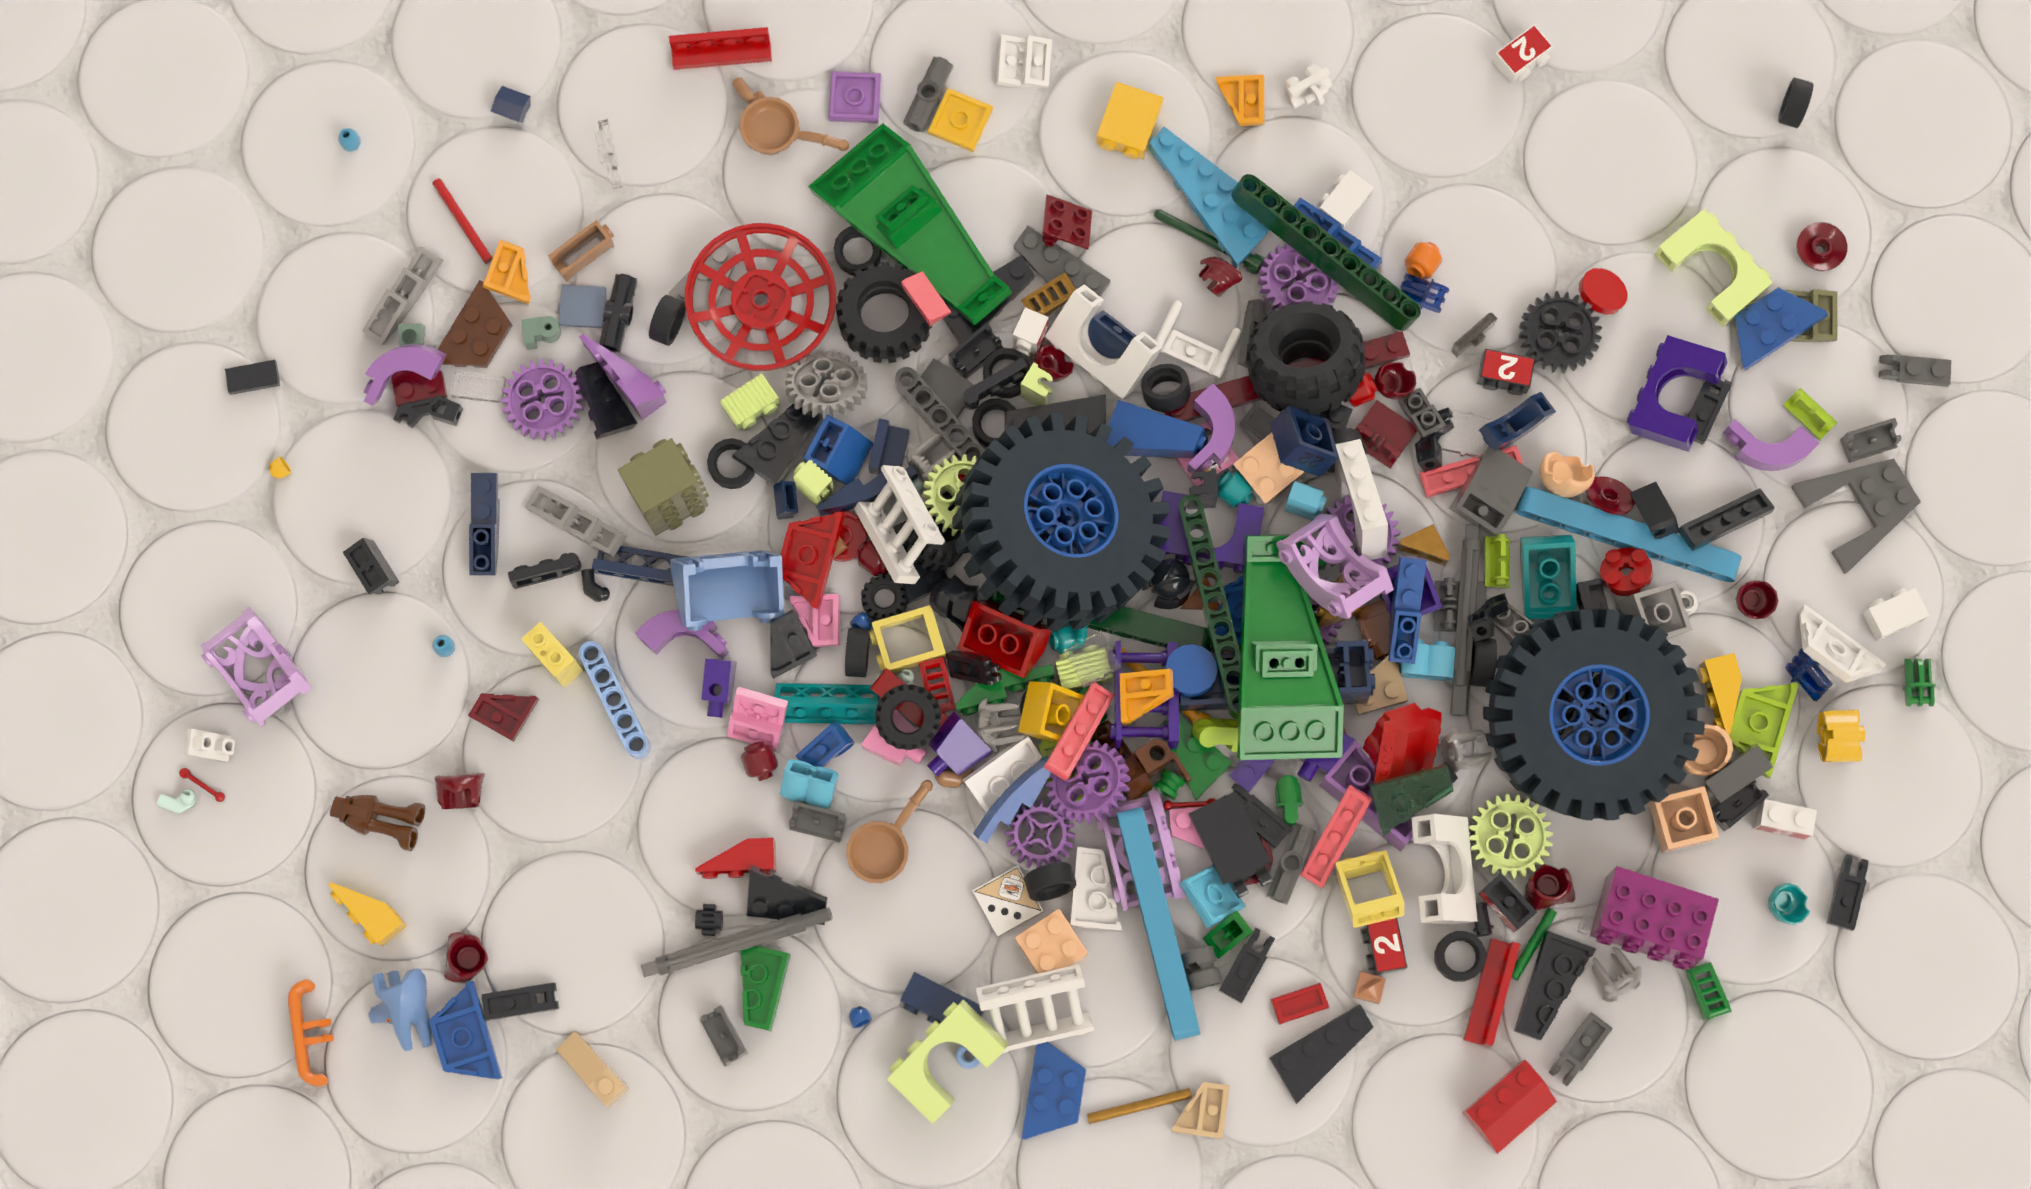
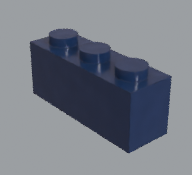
(931, 998)

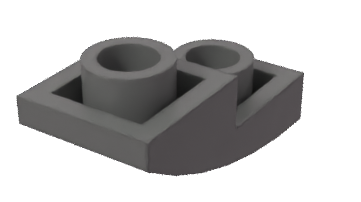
(1421, 413)

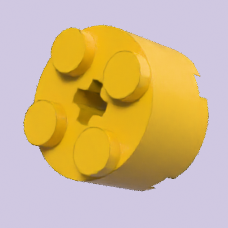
(1840, 736)

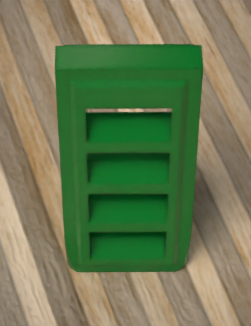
(1717, 988)

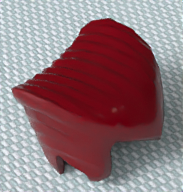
(1221, 273)
(459, 790)
(1549, 887)
(464, 957)

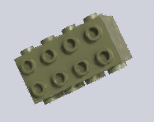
(665, 486)

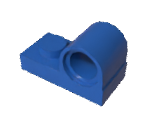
(826, 746)

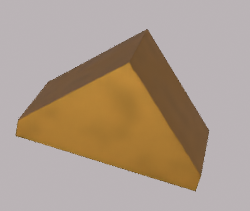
(1425, 544)

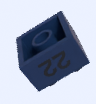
(1304, 441)

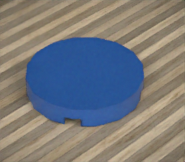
(1192, 669)

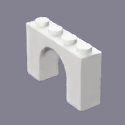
(1071, 336)
(1356, 481)
(1451, 839)

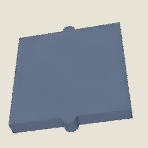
(582, 306)

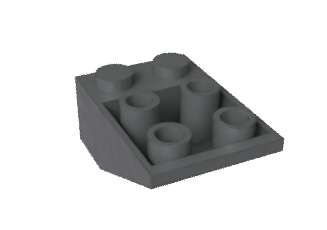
(1492, 491)

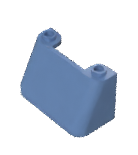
(728, 587)

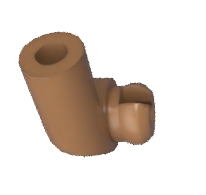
(745, 92)
(951, 779)

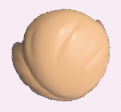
(1565, 475)
(1714, 751)

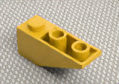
(1722, 686)
(376, 917)

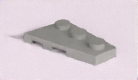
(702, 283)

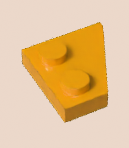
(1245, 97)
(508, 273)
(1143, 692)

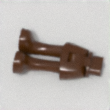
(361, 814)

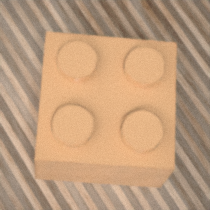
(1265, 472)
(1683, 820)
(1051, 944)

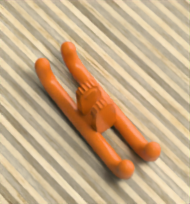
(299, 1036)

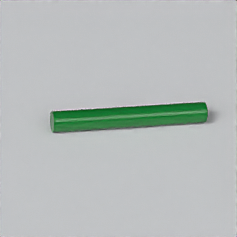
(1533, 943)

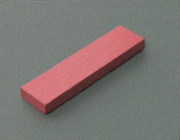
(1454, 475)
(1079, 731)
(1336, 836)

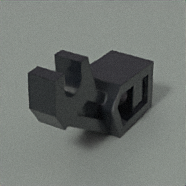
(426, 407)
(1428, 449)
(1484, 616)

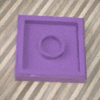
(854, 97)

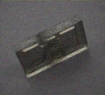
(1474, 335)

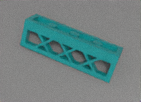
(827, 707)

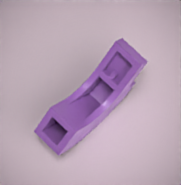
(411, 357)
(1220, 416)
(1767, 455)
(667, 626)

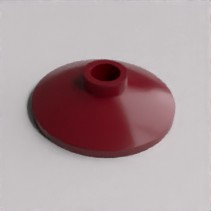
(1829, 238)
(1610, 496)

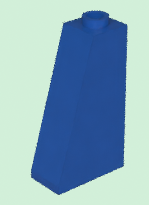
(1155, 433)

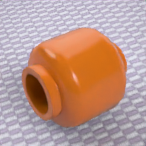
(1423, 260)

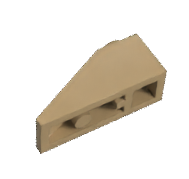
(592, 1069)

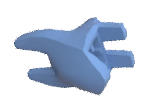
(403, 1005)

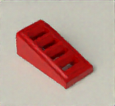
(934, 663)

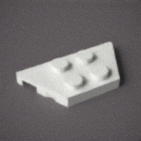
(1835, 649)

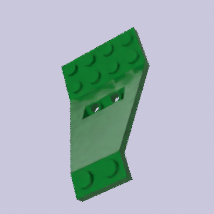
(901, 210)
(1283, 707)

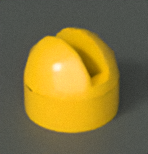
(279, 468)

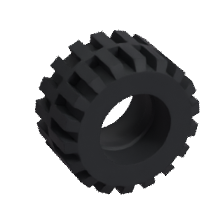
(936, 555)
(891, 733)

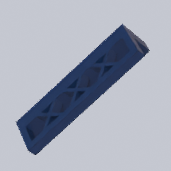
(641, 573)

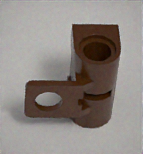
(1374, 626)
(1154, 767)

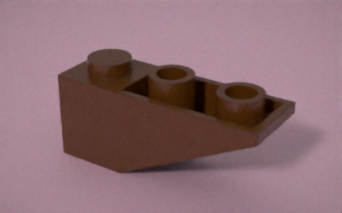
(1139, 780)

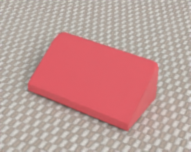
(925, 298)

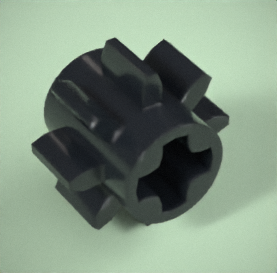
(709, 919)

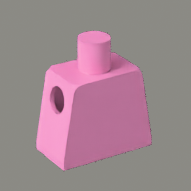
(876, 744)

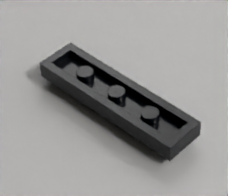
(1726, 519)

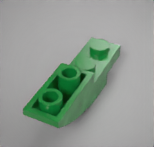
(997, 692)

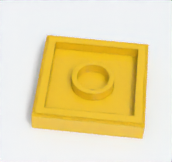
(960, 120)

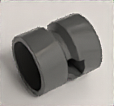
(1201, 968)

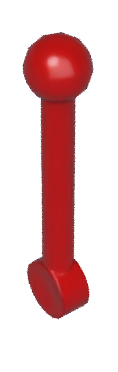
(185, 773)
(1169, 805)

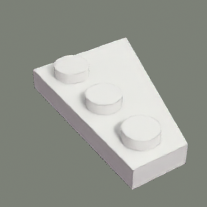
(1001, 771)
(1093, 897)

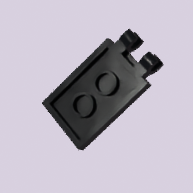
(1231, 842)

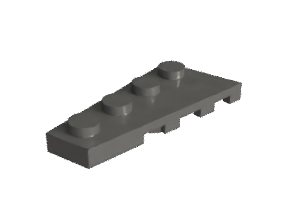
(1054, 261)

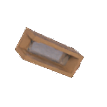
(582, 249)

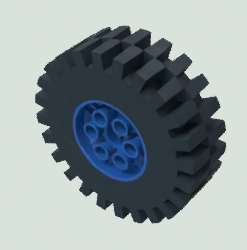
(1108, 505)
(1563, 771)

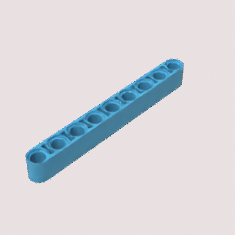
(1625, 532)
(1158, 923)

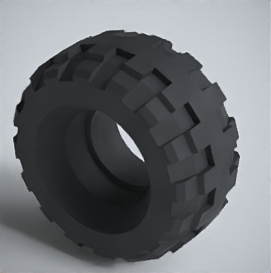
(1301, 333)

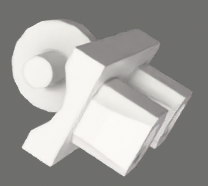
(1309, 89)
(209, 745)

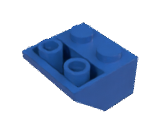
(838, 450)

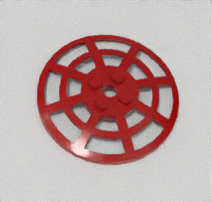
(755, 283)

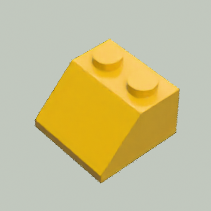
(1047, 710)

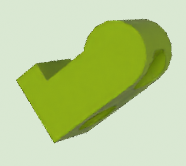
(1216, 731)

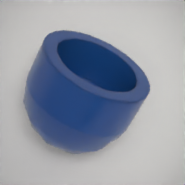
(861, 621)
(859, 1017)

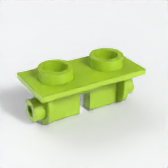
(1810, 413)
(1497, 561)

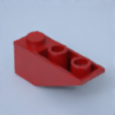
(739, 858)

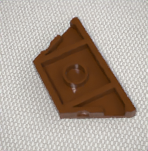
(476, 331)

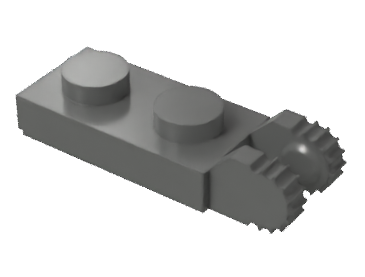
(1917, 370)
(1582, 1046)

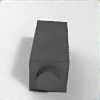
(1737, 773)

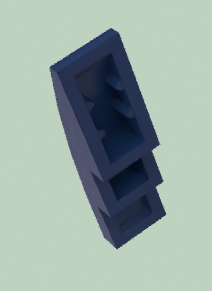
(855, 492)

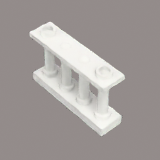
(881, 527)
(1032, 987)

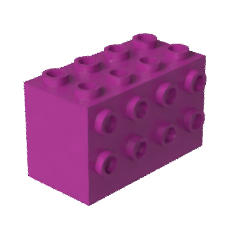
(1654, 918)

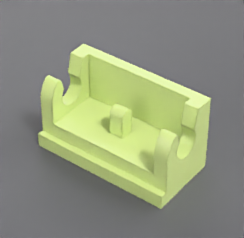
(1033, 389)

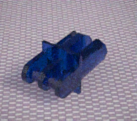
(1419, 290)
(1808, 675)

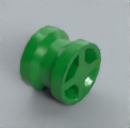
(1169, 784)

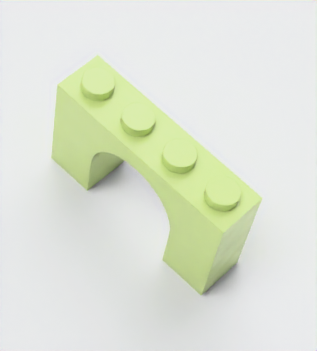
(1706, 234)
(960, 1026)

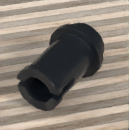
(1483, 926)

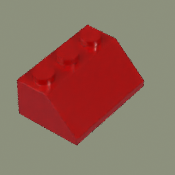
(1003, 638)
(1510, 1106)

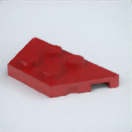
(809, 555)

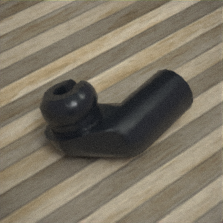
(591, 588)

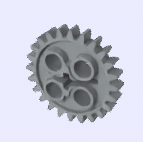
(826, 384)

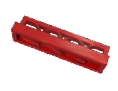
(720, 48)
(1491, 993)

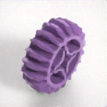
(1029, 841)

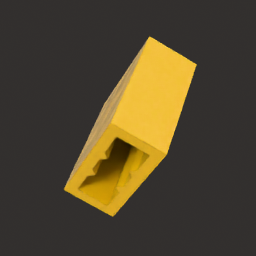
(1129, 121)

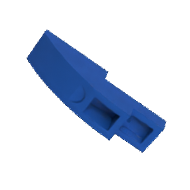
(1405, 609)

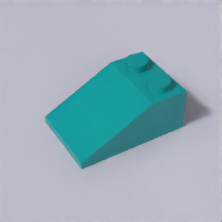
(1548, 575)

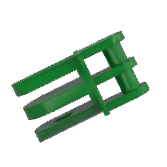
(1919, 678)
(1288, 798)

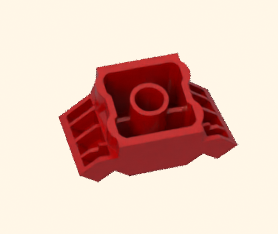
(1404, 741)

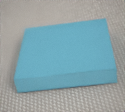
(1210, 897)

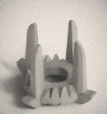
(917, 456)
(991, 734)
(1453, 742)
(1629, 977)

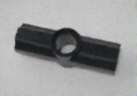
(618, 312)

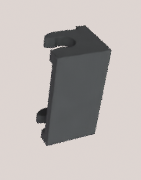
(1870, 440)
(817, 821)
(723, 1035)

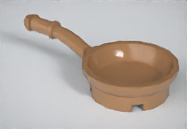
(773, 125)
(879, 849)

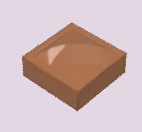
(1369, 987)

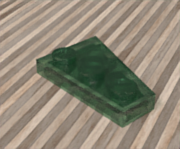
(1408, 794)

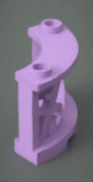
(1368, 577)
(288, 684)
(1156, 817)

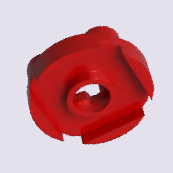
(1624, 558)

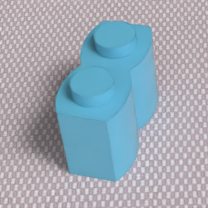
(1305, 501)
(1431, 662)
(809, 783)

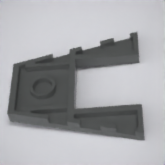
(1882, 495)

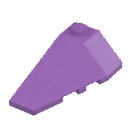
(633, 384)

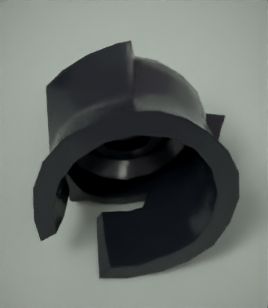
(1170, 583)
(953, 599)

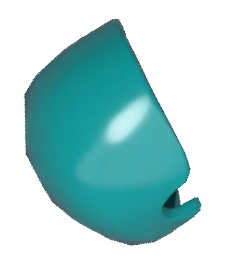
(1788, 904)

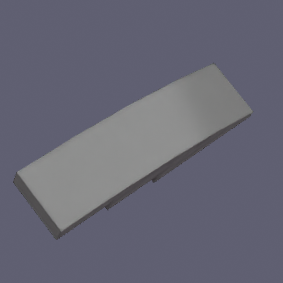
(402, 296)
(575, 521)

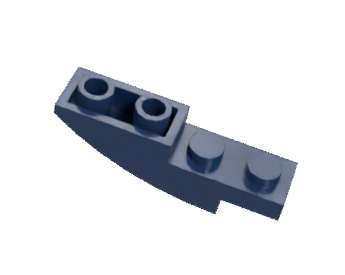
(484, 524)

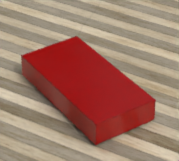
(1299, 1003)

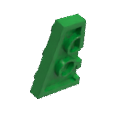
(1200, 762)
(763, 979)

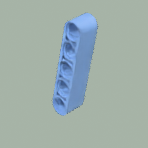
(610, 688)

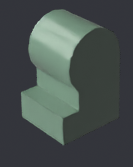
(540, 329)
(411, 334)

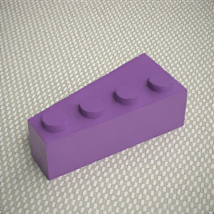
(1359, 771)

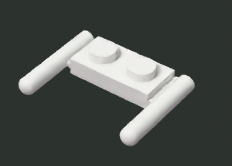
(1191, 351)

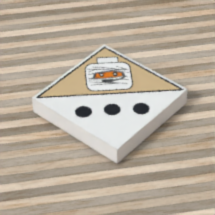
(1006, 901)

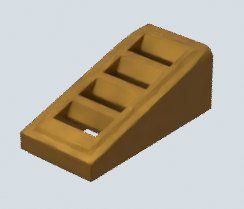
(1045, 290)

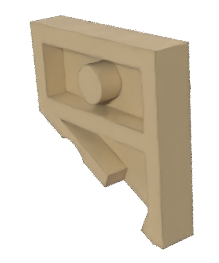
(1388, 688)
(1205, 1112)

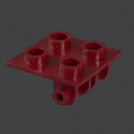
(1066, 223)
(1385, 433)

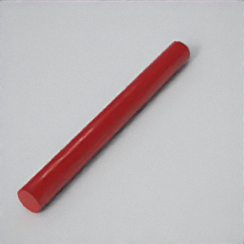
(462, 221)

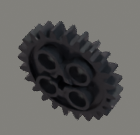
(1557, 354)

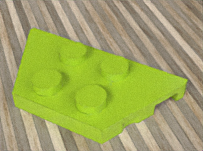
(1762, 719)

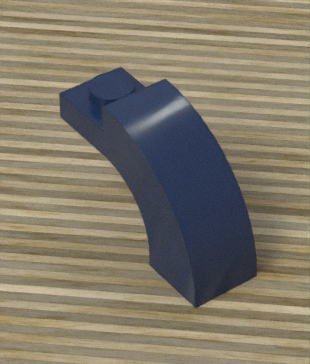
(1517, 422)

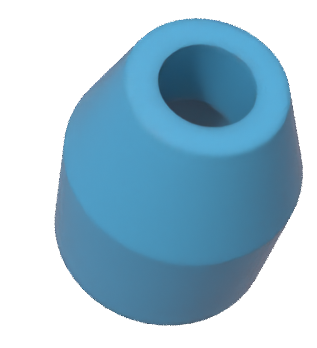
(352, 142)
(448, 647)

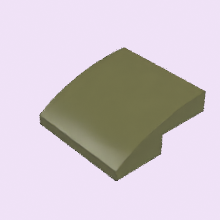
(1827, 328)

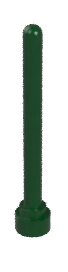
(1252, 262)

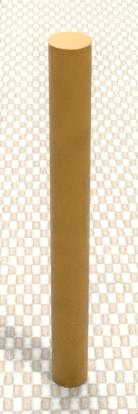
(1140, 1105)

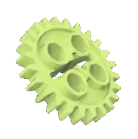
(947, 480)
(1533, 842)

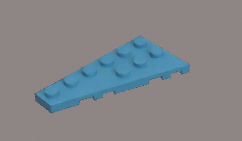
(1209, 195)

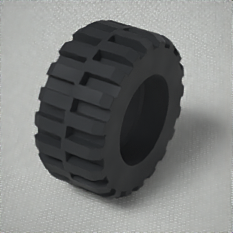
(871, 342)

